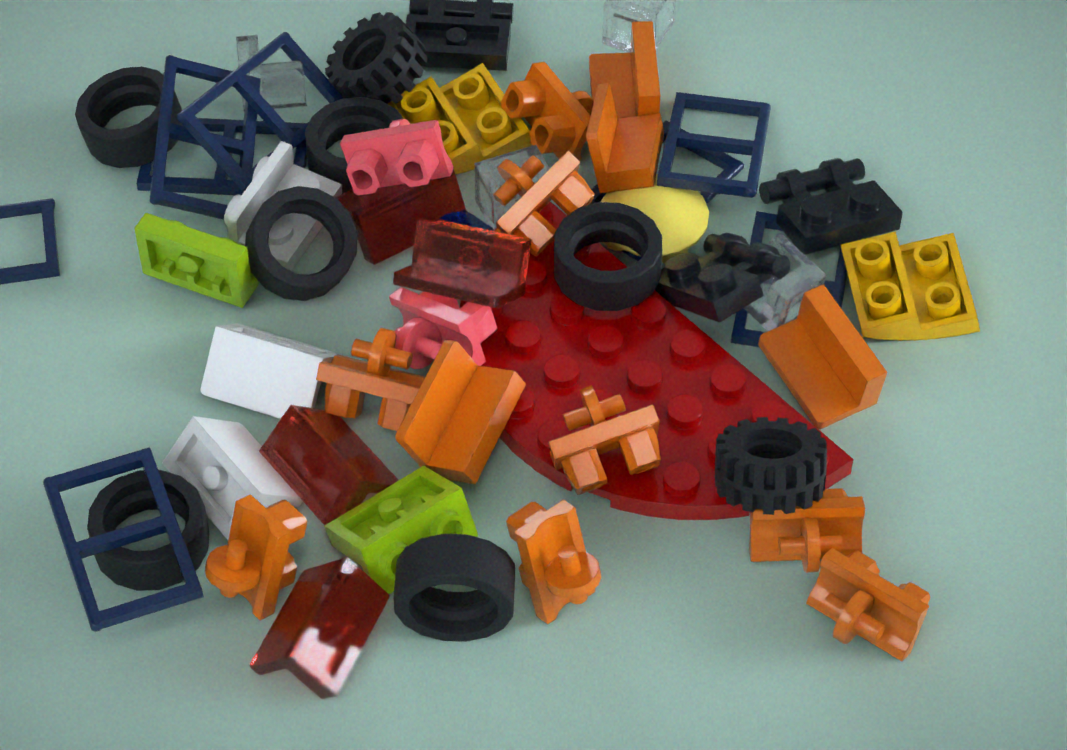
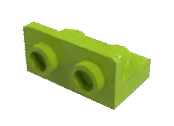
(195, 260)
(396, 517)

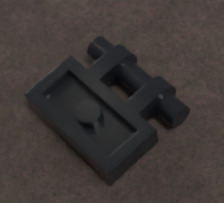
(463, 32)
(835, 217)
(723, 278)

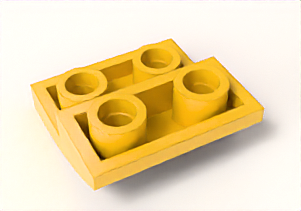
(468, 116)
(909, 288)

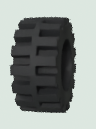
(377, 59)
(770, 465)

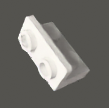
(292, 232)

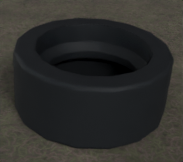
(109, 97)
(334, 122)
(320, 207)
(612, 224)
(454, 561)
(156, 567)

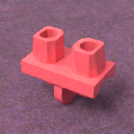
(395, 156)
(436, 318)

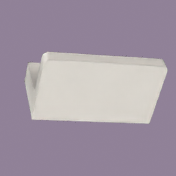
(262, 370)
(224, 467)

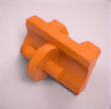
(555, 114)
(558, 184)
(352, 378)
(631, 433)
(808, 533)
(257, 553)
(553, 557)
(868, 604)

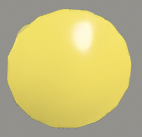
(676, 212)

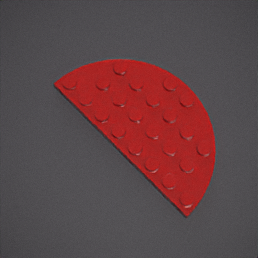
(648, 359)

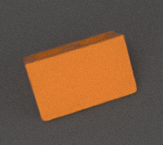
(631, 74)
(622, 149)
(824, 360)
(458, 414)

